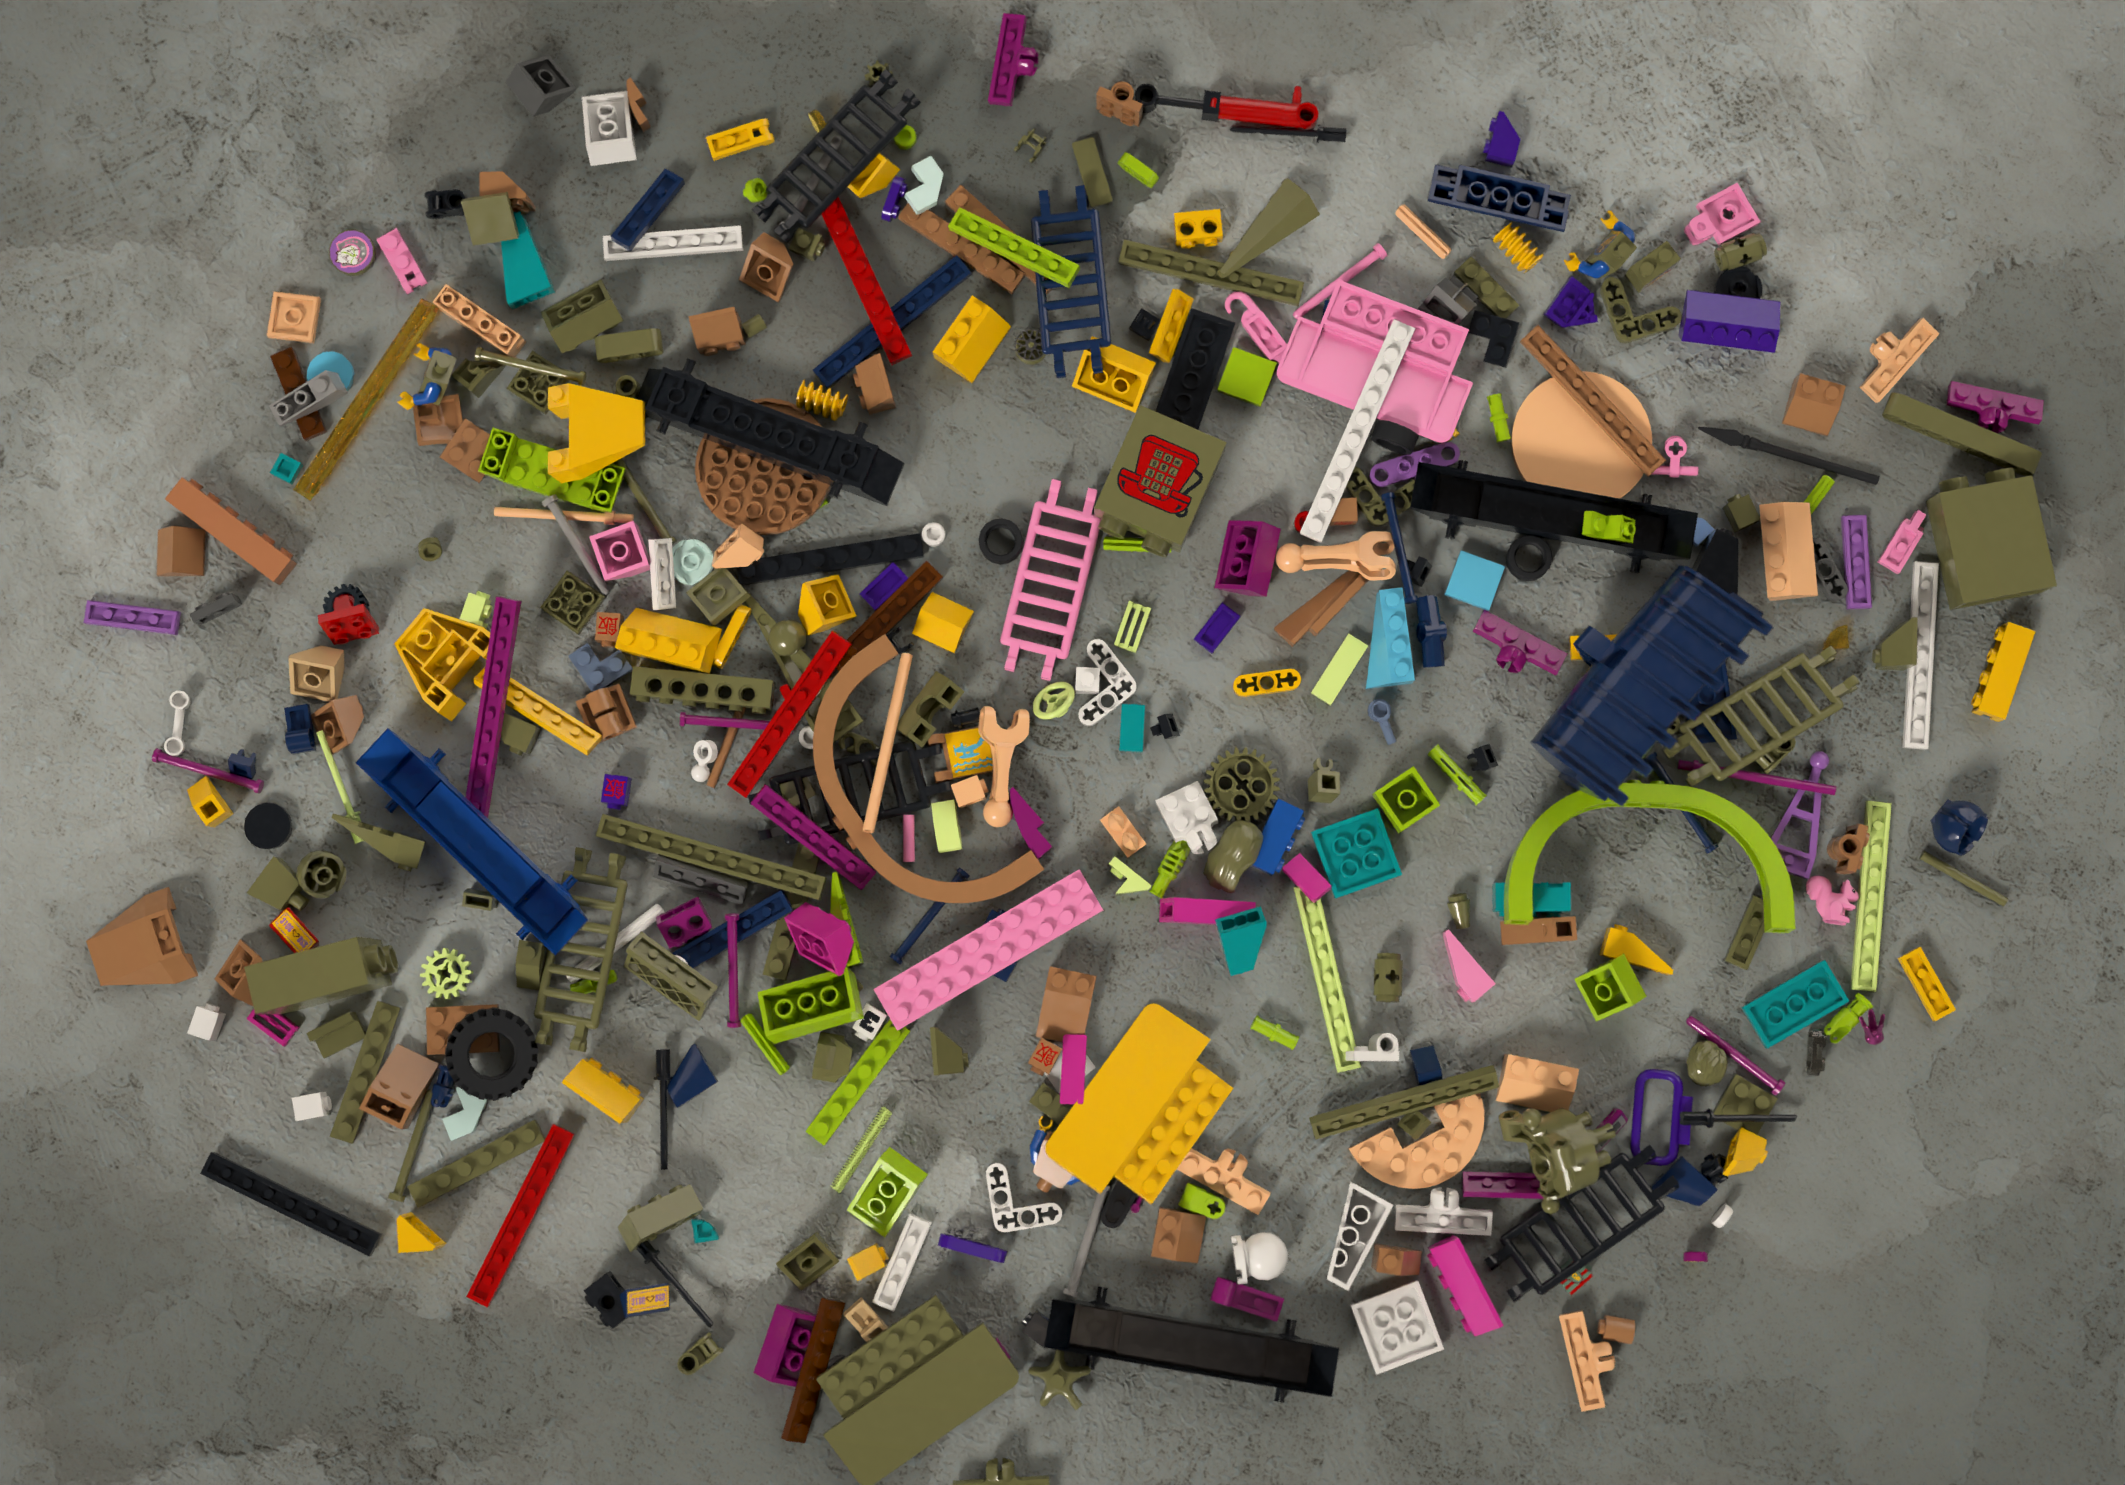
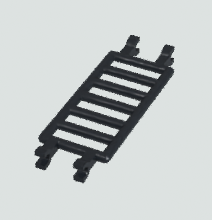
(874, 93)
(864, 758)
(1532, 1281)

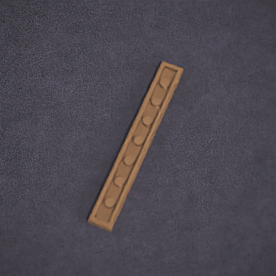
(1592, 401)

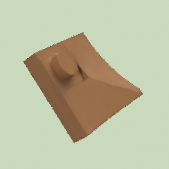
(438, 423)

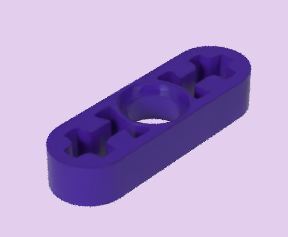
(972, 1248)

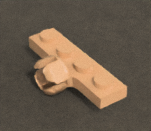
(1896, 357)
(1225, 1178)
(1586, 1360)

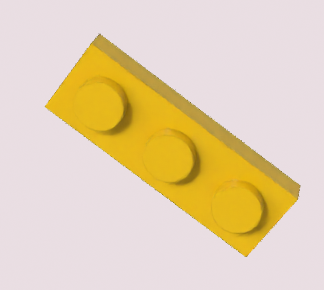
(1171, 325)
(1926, 984)

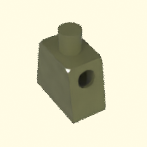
(278, 886)

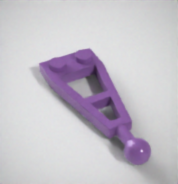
(1796, 861)

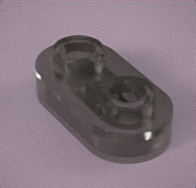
(1815, 1062)

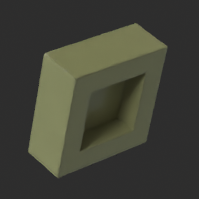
(1414, 1124)

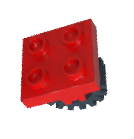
(347, 615)

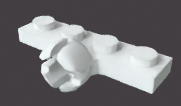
(1443, 1216)

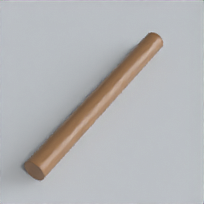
(723, 752)

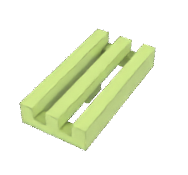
(1138, 607)

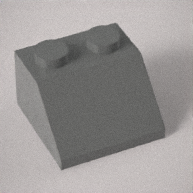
(540, 84)

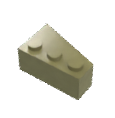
(659, 1215)

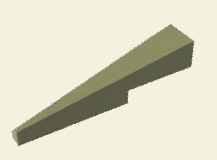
(1283, 215)

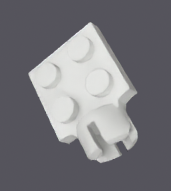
(1189, 817)

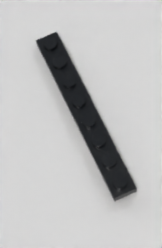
(832, 559)
(291, 1203)

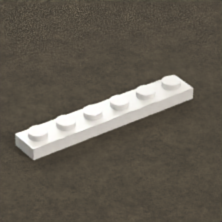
(678, 243)

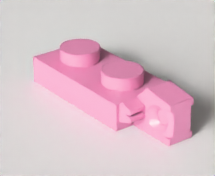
(1903, 543)

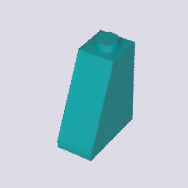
(1241, 939)

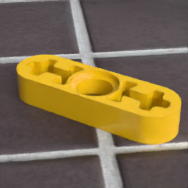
(731, 635)
(1261, 691)

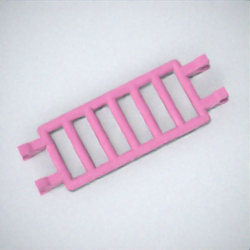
(1023, 573)

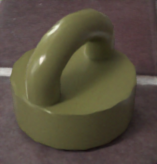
(429, 549)

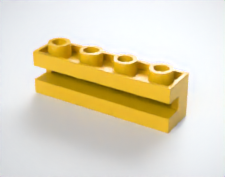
(2003, 671)

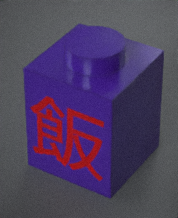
(616, 791)

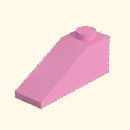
(1466, 971)

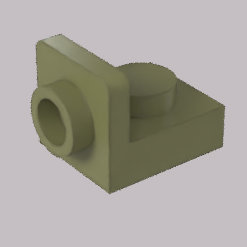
(807, 244)

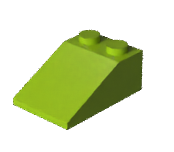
(887, 1191)

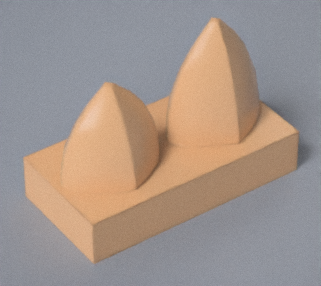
(1123, 832)

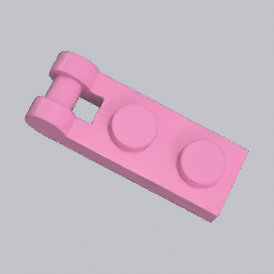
(401, 260)

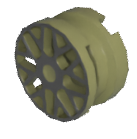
(1029, 347)

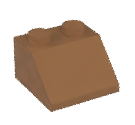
(717, 331)
(874, 384)
(1813, 404)
(1178, 1235)

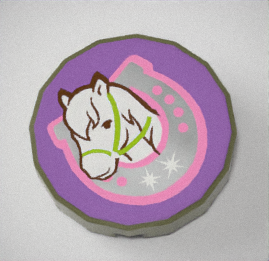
(352, 252)

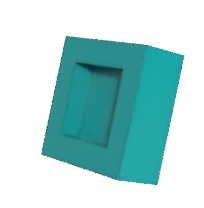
(286, 468)

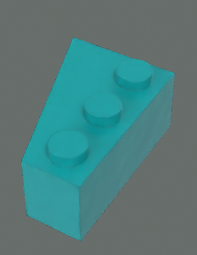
(1547, 898)

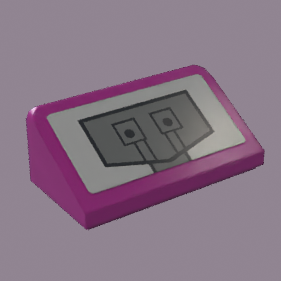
(1617, 1120)

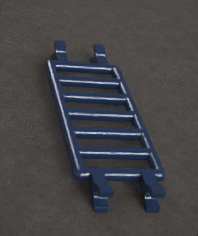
(1099, 278)

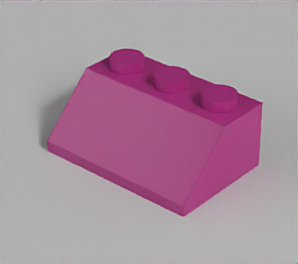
(820, 937)

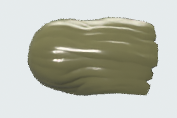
(1233, 855)

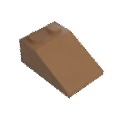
(1065, 1004)

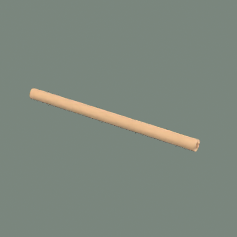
(887, 743)

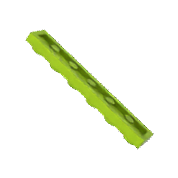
(1014, 247)
(857, 1082)

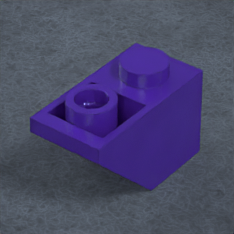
(1503, 143)

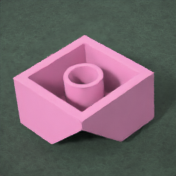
(621, 552)

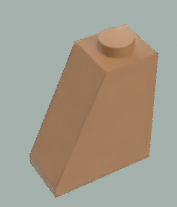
(1396, 1260)

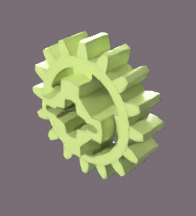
(442, 981)

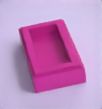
(1306, 878)

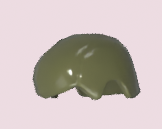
(787, 637)

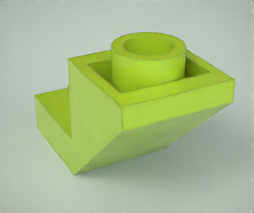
(1609, 528)

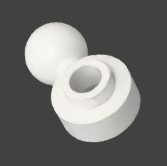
(704, 752)

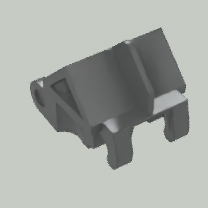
(1453, 297)

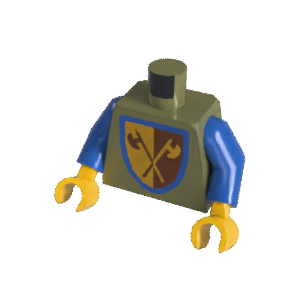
(1610, 252)
(435, 377)

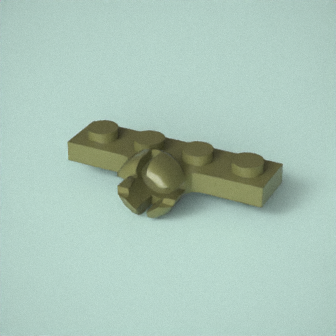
(1004, 1477)

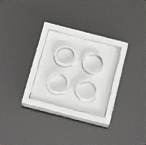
(1397, 1327)

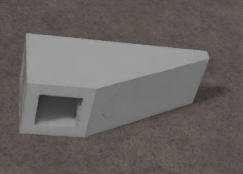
(309, 397)

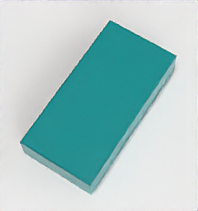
(1132, 728)

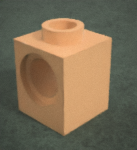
(969, 791)

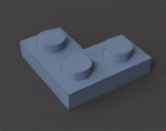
(600, 673)

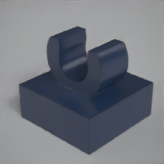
(242, 765)

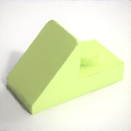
(1133, 881)

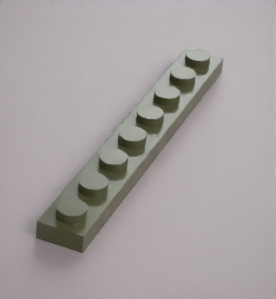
(1205, 272)
(1404, 1102)

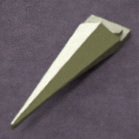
(793, 668)

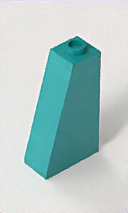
(523, 268)

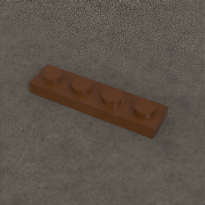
(292, 377)

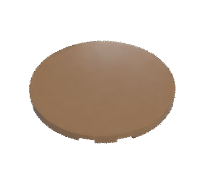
(756, 491)

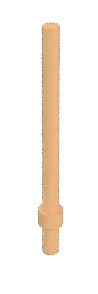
(606, 517)

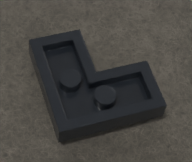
(1501, 333)

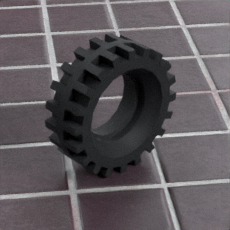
(485, 1022)

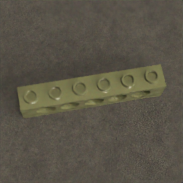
(644, 677)

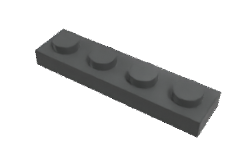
(700, 879)

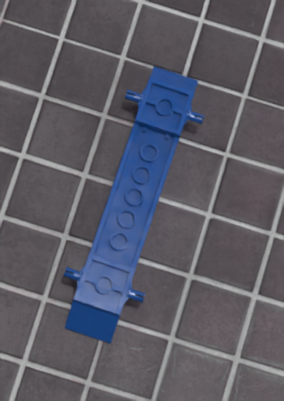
(473, 840)

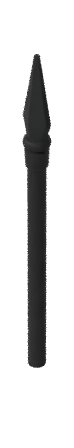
(1735, 438)

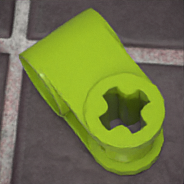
(1197, 1200)

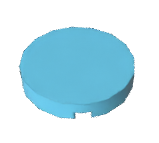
(332, 362)

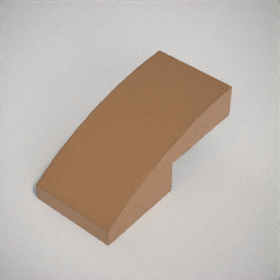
(636, 101)

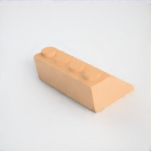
(1788, 550)

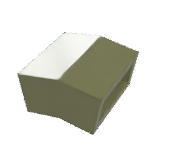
(467, 899)

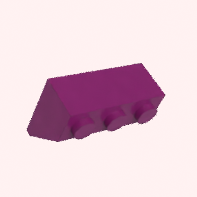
(1247, 557)
(785, 1345)

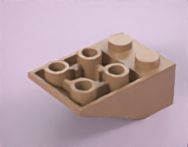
(399, 1087)

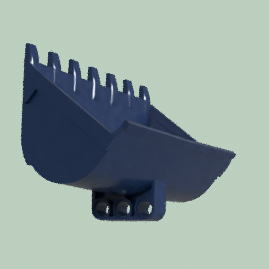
(1644, 682)

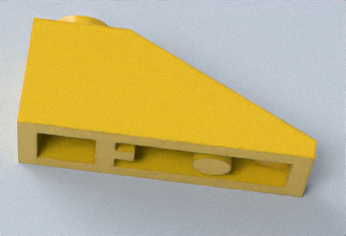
(1619, 942)

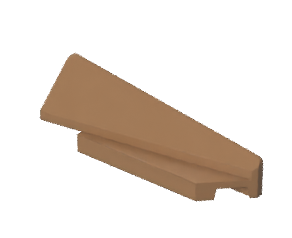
(1321, 608)

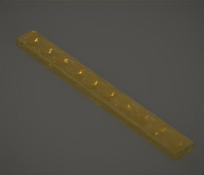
(366, 399)

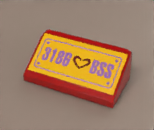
(293, 932)

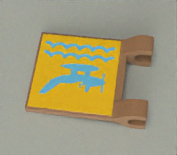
(964, 754)

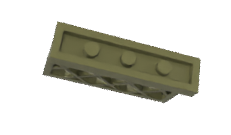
(669, 968)

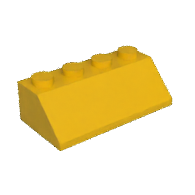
(669, 640)

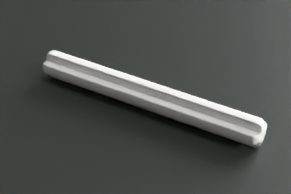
(623, 938)

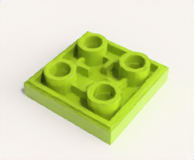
(1246, 377)

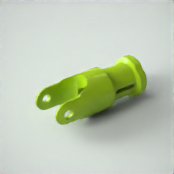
(1847, 1018)

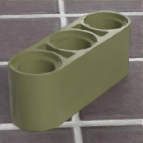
(628, 345)

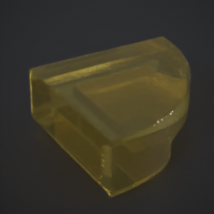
(1837, 639)

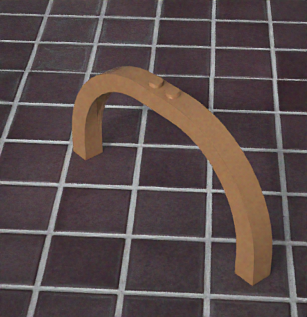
(846, 817)

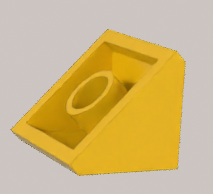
(942, 622)
(415, 1235)

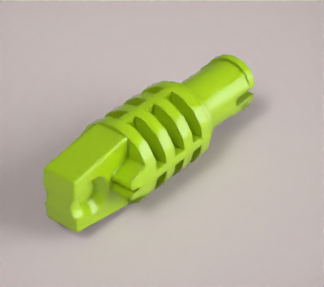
(1170, 867)

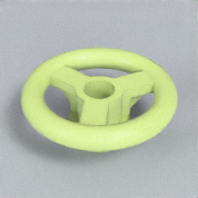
(1057, 703)

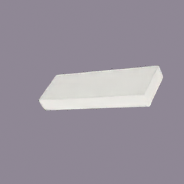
(662, 573)

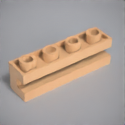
(479, 321)

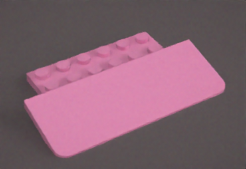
(1340, 353)

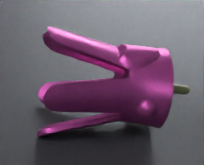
(1873, 1032)

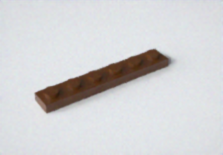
(893, 609)
(813, 1365)

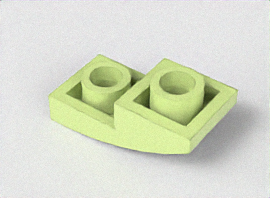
(946, 826)

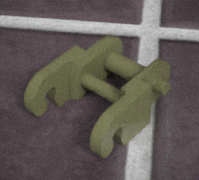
(1025, 140)

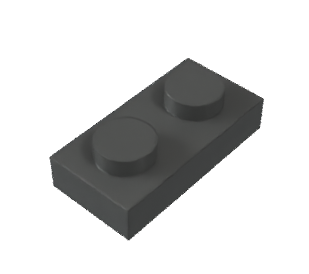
(222, 605)

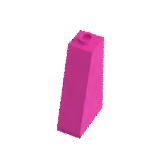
(1199, 910)

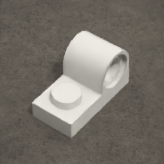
(1375, 1051)

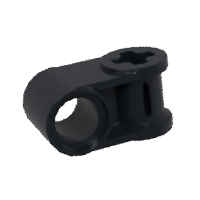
(441, 203)

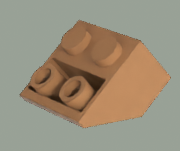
(499, 183)

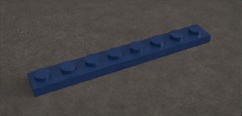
(904, 311)

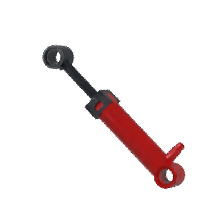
(1238, 109)

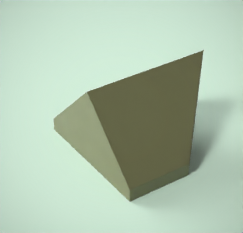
(477, 375)

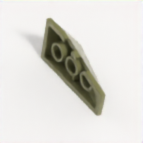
(395, 846)

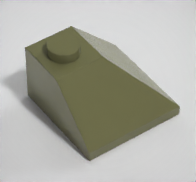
(1898, 648)
(946, 1054)

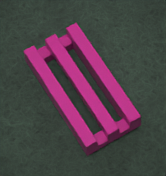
(289, 1034)

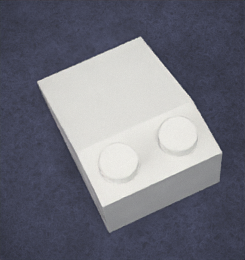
(608, 128)

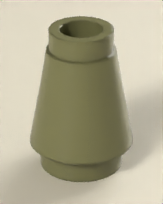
(1460, 910)

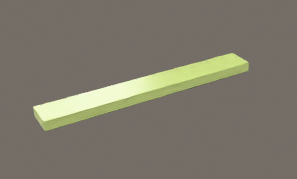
(1871, 898)
(1327, 980)

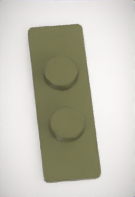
(1092, 172)

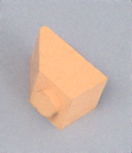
(739, 549)

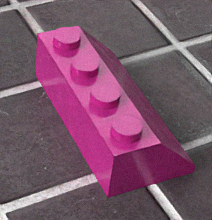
(1465, 1286)

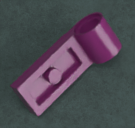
(1247, 1298)

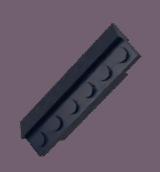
(1499, 196)

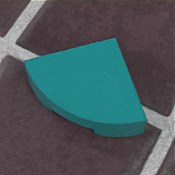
(703, 1231)

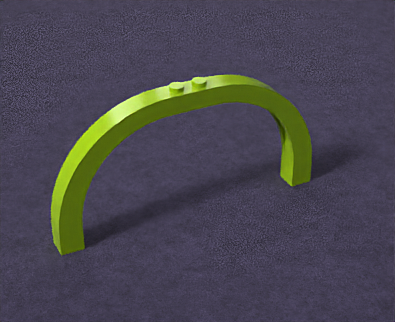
(1763, 853)

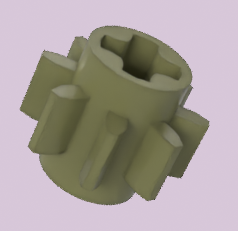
(875, 69)

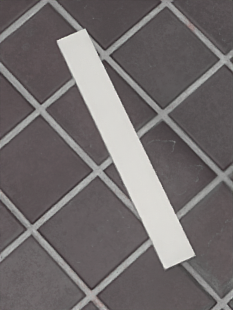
(1920, 676)

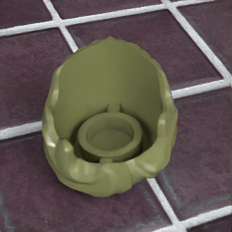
(1706, 1063)

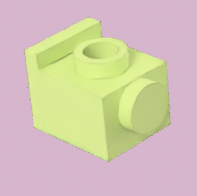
(477, 609)

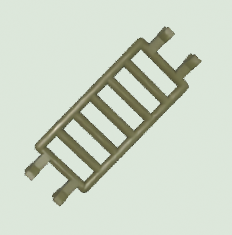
(1811, 666)
(582, 1024)

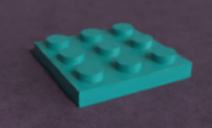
(1356, 853)

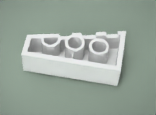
(1359, 1228)

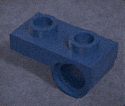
(300, 730)

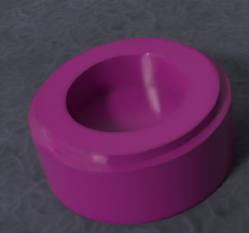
(1695, 1256)

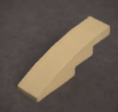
(865, 1319)

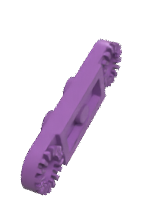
(1405, 466)

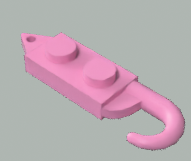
(1259, 327)

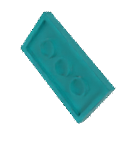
(1795, 1004)

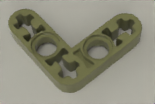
(1628, 321)
(1376, 503)

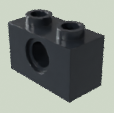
(595, 1298)

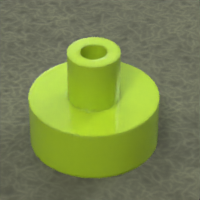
(755, 190)

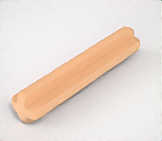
(1423, 231)

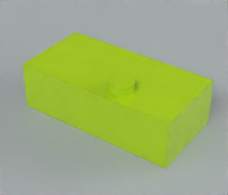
(810, 1005)

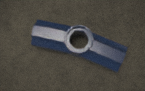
(1431, 631)

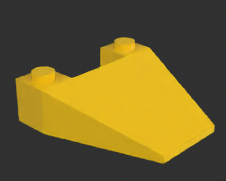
(600, 430)
(439, 654)

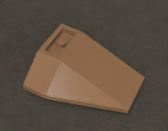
(142, 945)

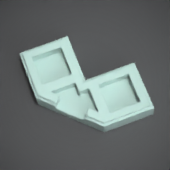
(927, 194)
(467, 1119)

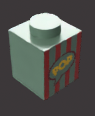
(1576, 1280)

